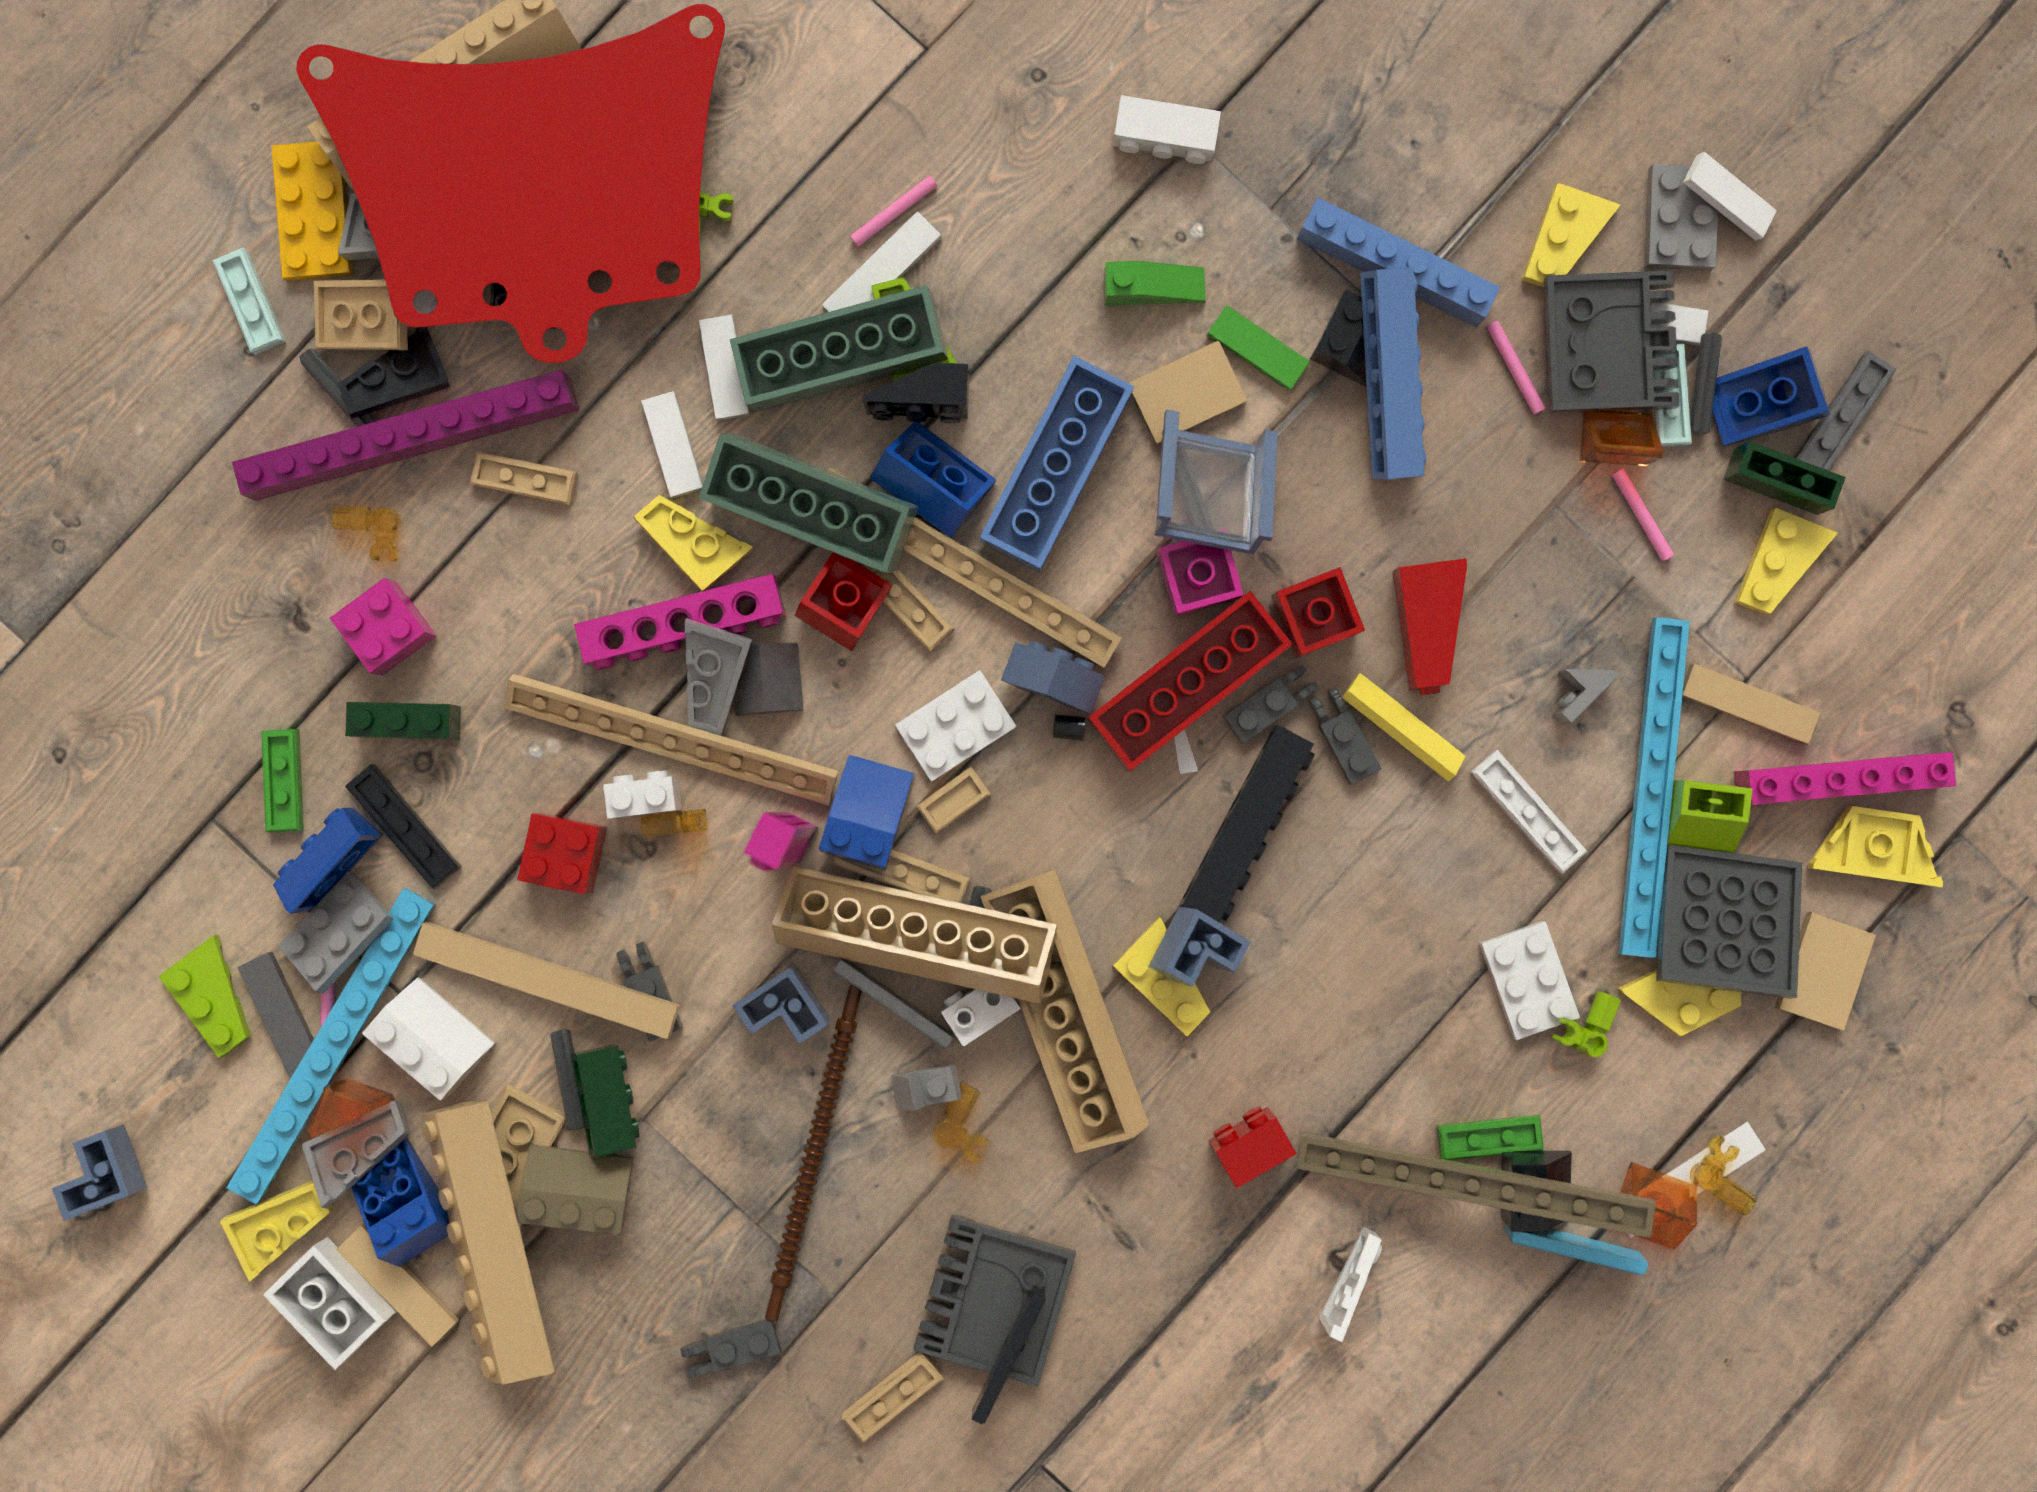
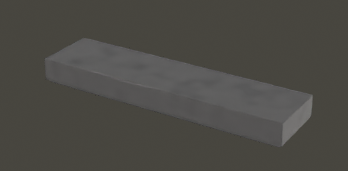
(1846, 411)
(894, 1002)
(277, 1009)

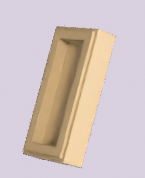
(953, 800)

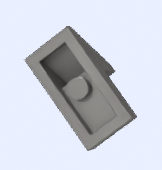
(1588, 687)
(926, 1087)

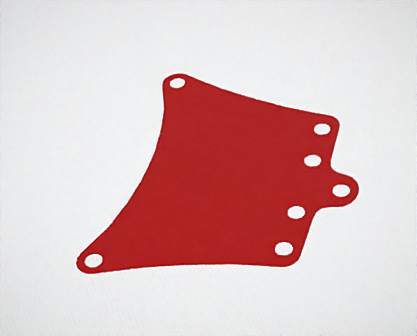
(528, 174)

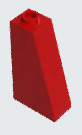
(1429, 618)

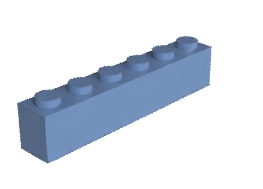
(1373, 248)
(1393, 373)

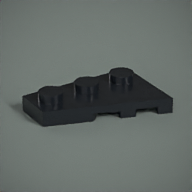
(395, 377)

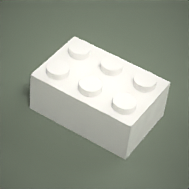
(329, 1303)

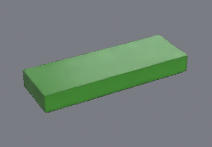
(1258, 348)
(282, 780)
(1490, 1137)

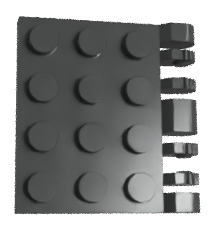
(1605, 341)
(991, 1295)

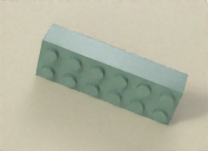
(839, 349)
(808, 502)

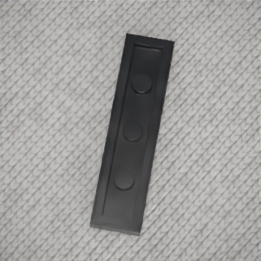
(403, 826)
(1008, 1355)

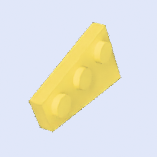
(1566, 232)
(692, 544)
(1780, 559)
(1178, 1002)
(272, 1226)

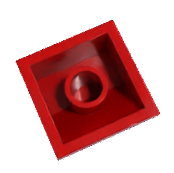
(843, 600)

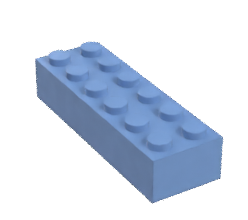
(1056, 464)

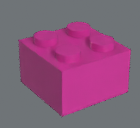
(1198, 576)
(383, 626)

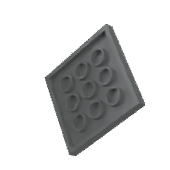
(1730, 922)

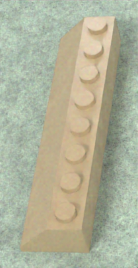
(503, 34)
(915, 934)
(1074, 1025)
(487, 1242)

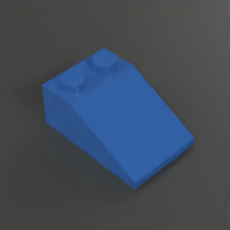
(1769, 397)
(866, 812)

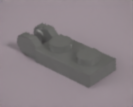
(1267, 706)
(1345, 739)
(648, 981)
(734, 1347)

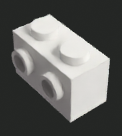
(642, 797)
(976, 1012)

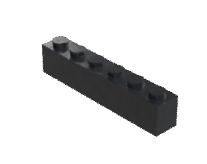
(1247, 823)

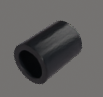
(1069, 727)

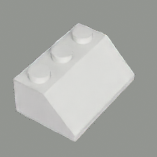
(429, 1038)

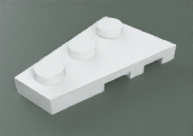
(1350, 1284)

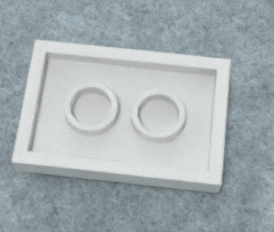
(955, 725)
(1529, 980)

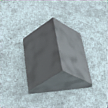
(769, 680)

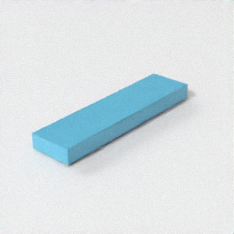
(1582, 1249)

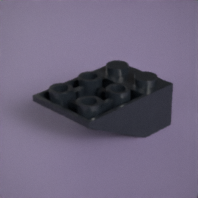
(932, 391)

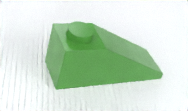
(1152, 283)

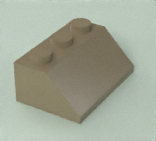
(574, 1190)

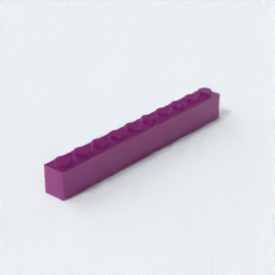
(405, 436)

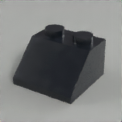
(1343, 340)
(1541, 1164)

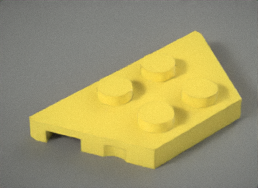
(1879, 847)
(1680, 1005)

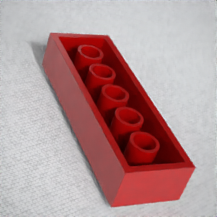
(1189, 681)

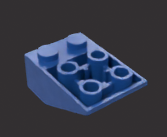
(401, 1206)

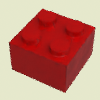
(1318, 612)
(562, 853)
(1251, 1145)

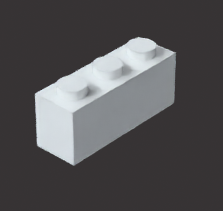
(1166, 129)

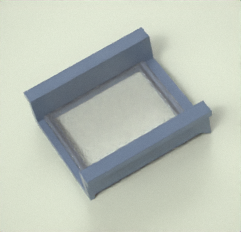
(1216, 489)

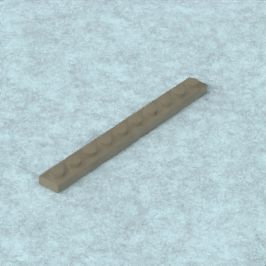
(1478, 1185)

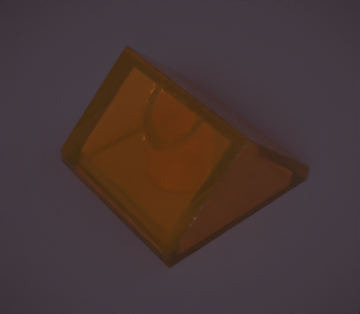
(1619, 438)
(343, 1103)
(1675, 1203)

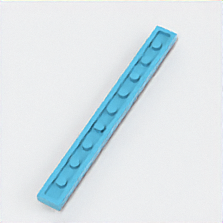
(1653, 787)
(330, 1047)

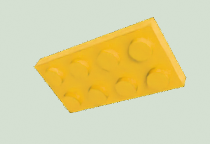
(309, 212)

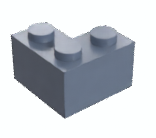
(1053, 675)
(1192, 942)
(786, 997)
(108, 1171)

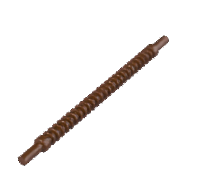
(782, 1277)

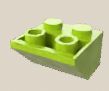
(1708, 815)

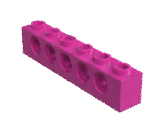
(595, 633)
(1848, 778)
(779, 841)

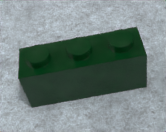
(1784, 478)
(403, 720)
(605, 1100)

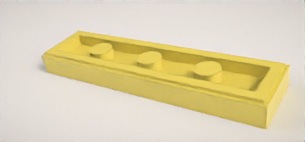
(1404, 727)

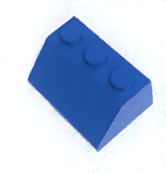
(932, 476)
(325, 859)

